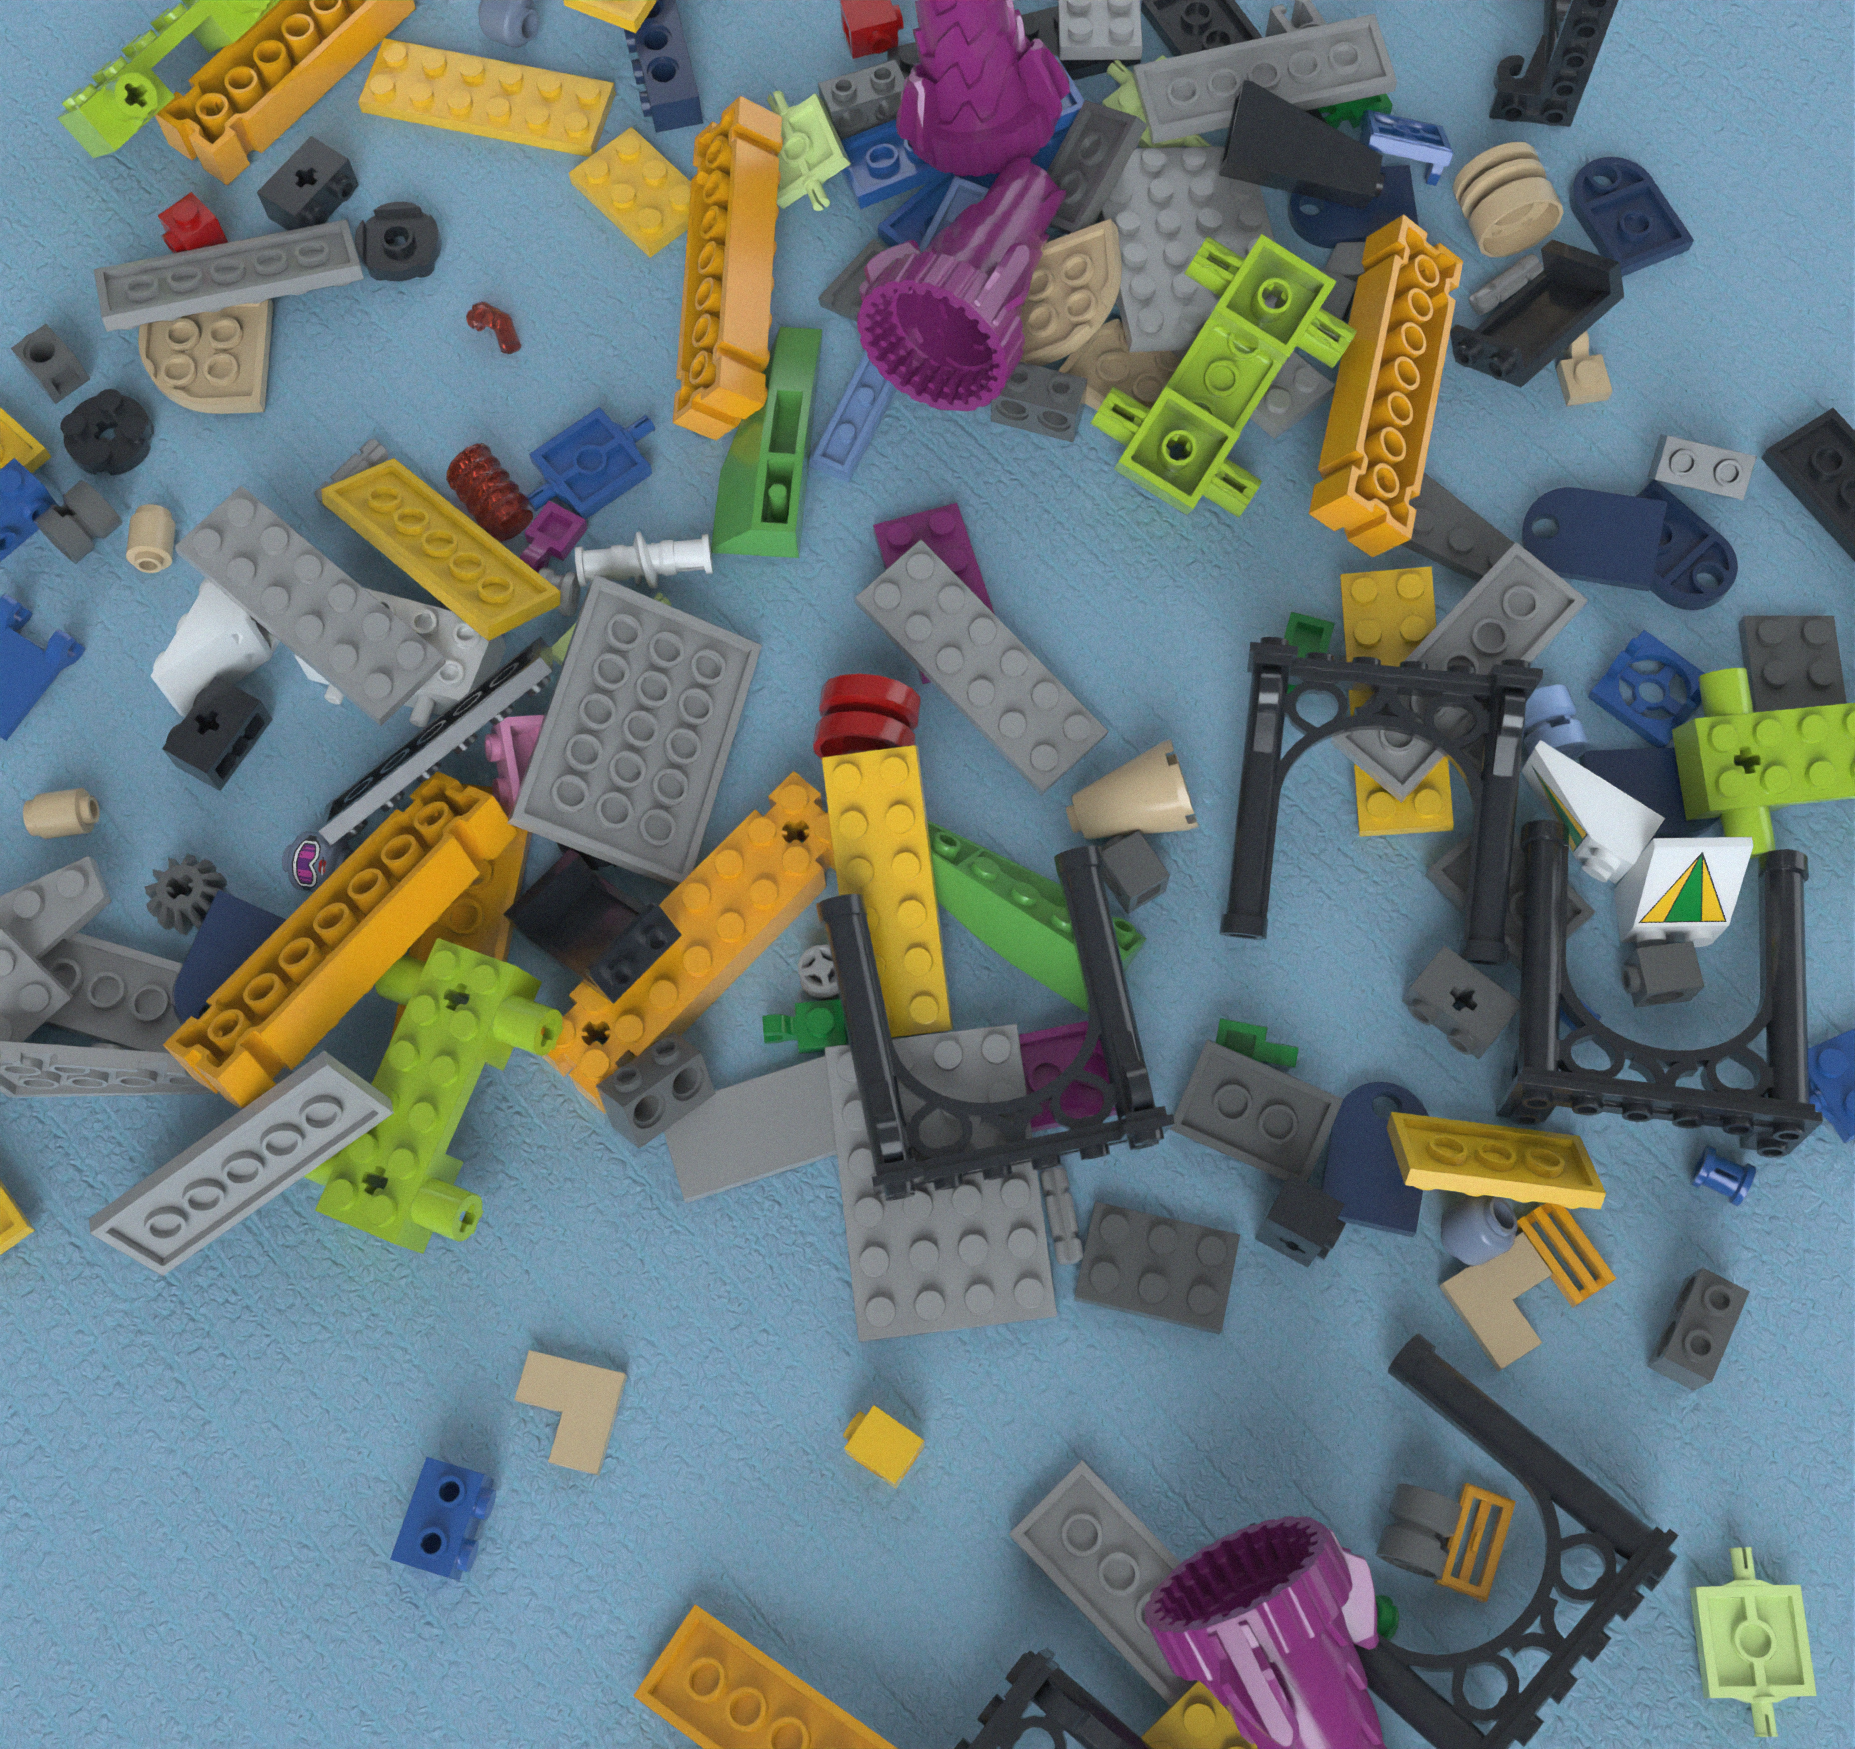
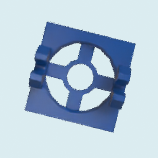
(1409, 140)
(1608, 696)

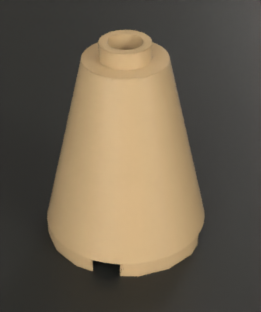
(1139, 795)

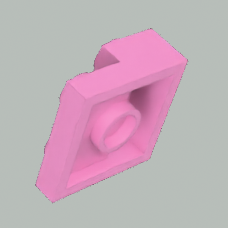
(511, 749)

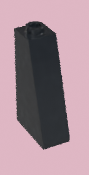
(1296, 152)

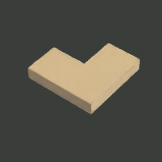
(1486, 1305)
(588, 1405)

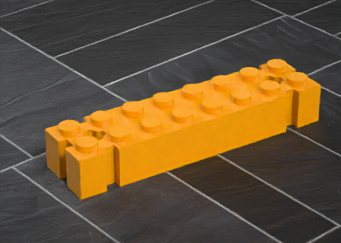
(272, 78)
(729, 271)
(1387, 388)
(726, 919)
(341, 940)

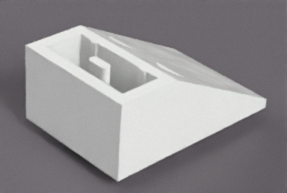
(209, 643)

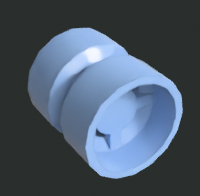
(1550, 720)

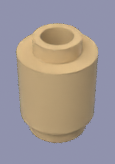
(151, 538)
(61, 813)

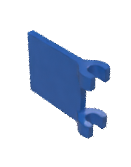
(25, 667)

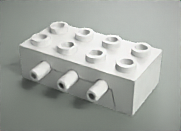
(466, 653)

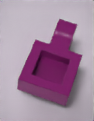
(552, 534)

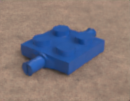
(591, 463)
(1833, 1082)

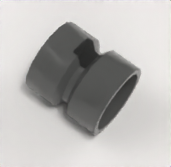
(78, 521)
(1419, 1531)

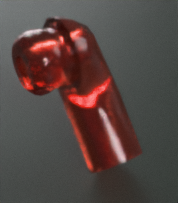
(489, 316)

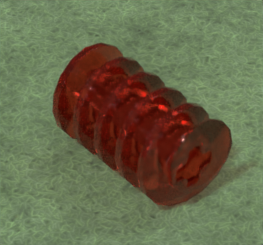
(489, 492)

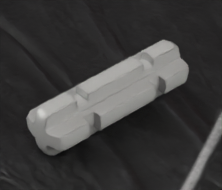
(1505, 284)
(371, 455)
(1061, 1216)

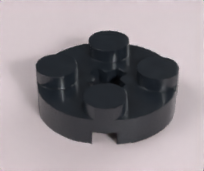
(402, 262)
(95, 416)

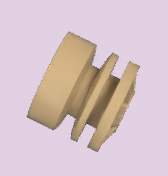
(1507, 199)

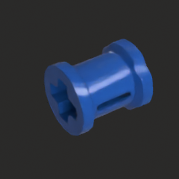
(1722, 1175)

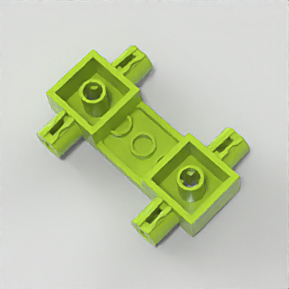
(128, 89)
(1224, 375)
(1759, 762)
(456, 1019)

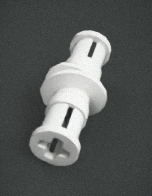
(644, 560)

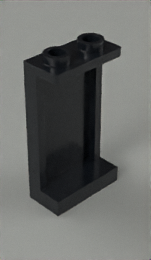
(1542, 316)
(592, 927)

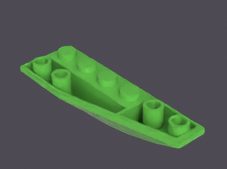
(769, 458)
(1015, 912)

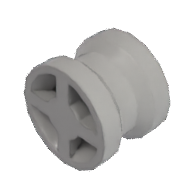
(569, 588)
(818, 962)

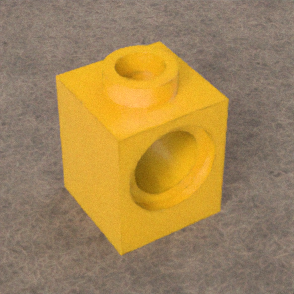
(882, 1445)

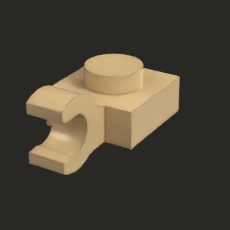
(1583, 376)

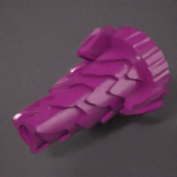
(978, 88)
(950, 316)
(1273, 1633)

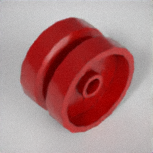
(865, 715)

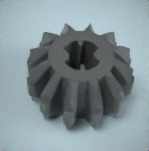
(169, 898)

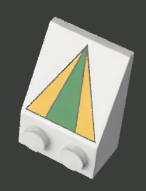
(1603, 822)
(1682, 890)

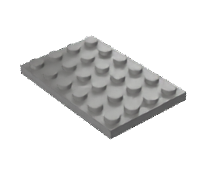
(1163, 214)
(636, 733)
(950, 1253)

